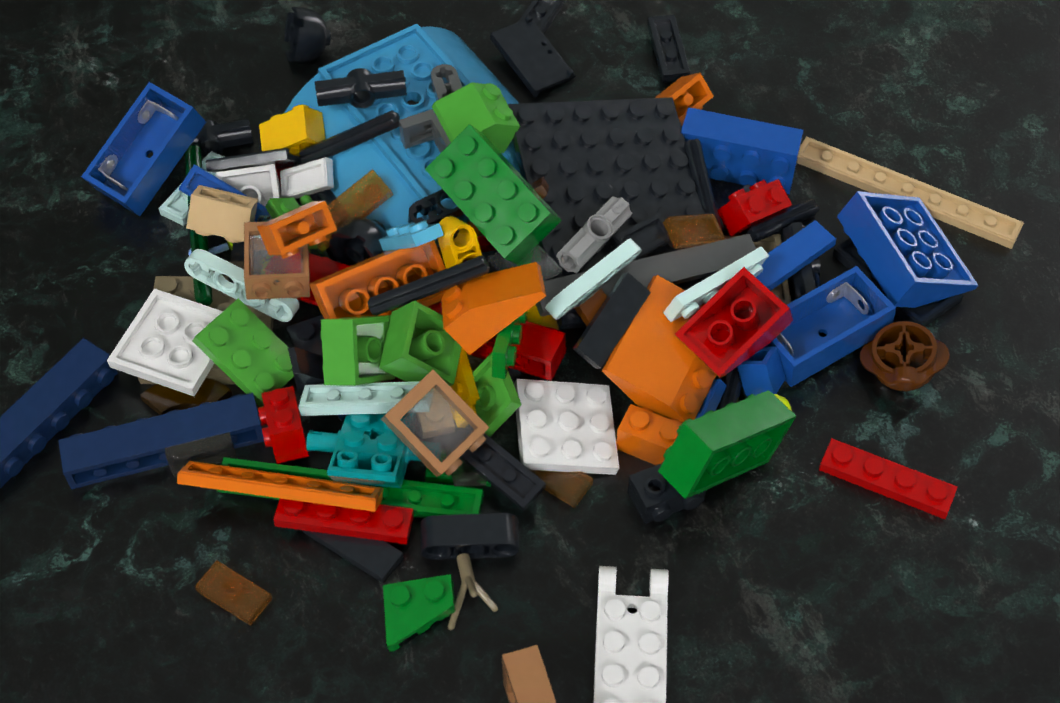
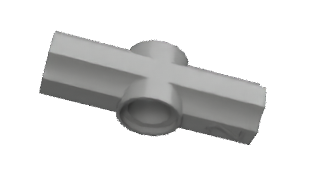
(594, 234)

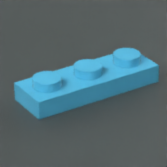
(410, 235)

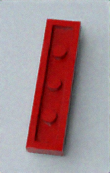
(888, 478)
(385, 524)

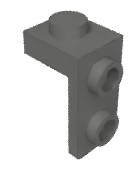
(421, 129)

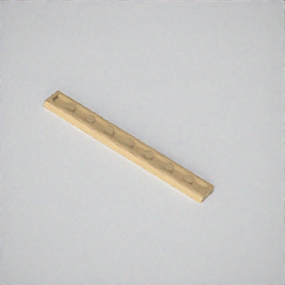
(940, 204)

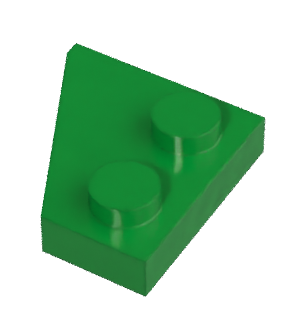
(415, 606)

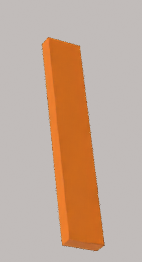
(280, 486)

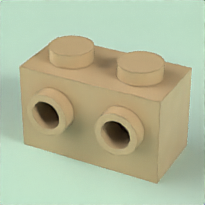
(220, 213)

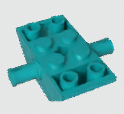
(364, 452)

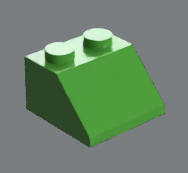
(482, 108)
(418, 345)
(354, 349)

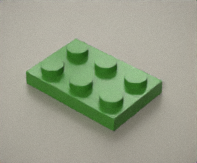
(246, 351)

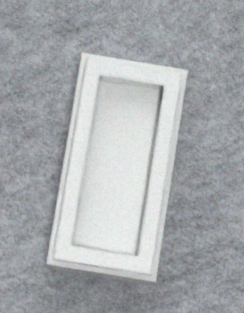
(307, 178)

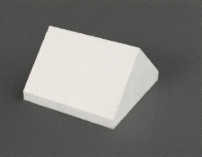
(255, 182)

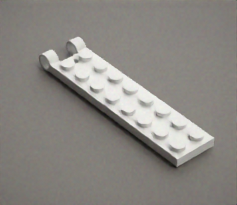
(631, 645)

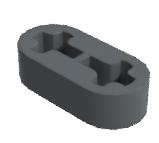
(439, 87)

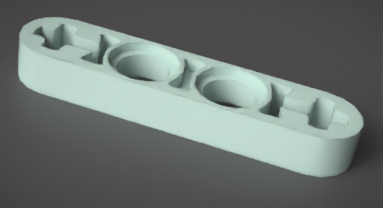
(201, 267)
(593, 279)

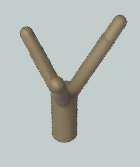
(468, 581)

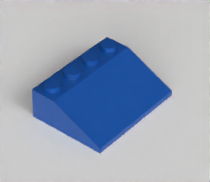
(904, 249)

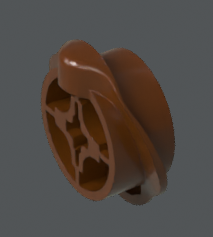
(923, 356)

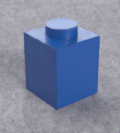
(762, 372)

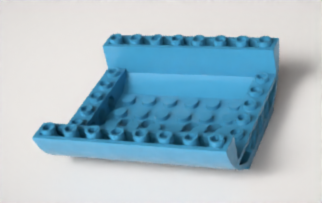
(401, 169)

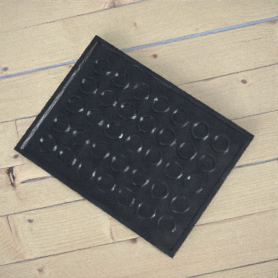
(604, 152)

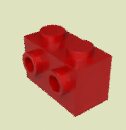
(753, 206)
(284, 425)

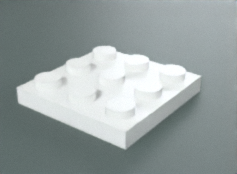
(161, 344)
(566, 427)

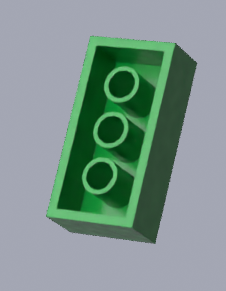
(493, 194)
(725, 443)

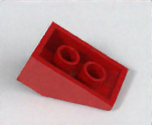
(735, 323)

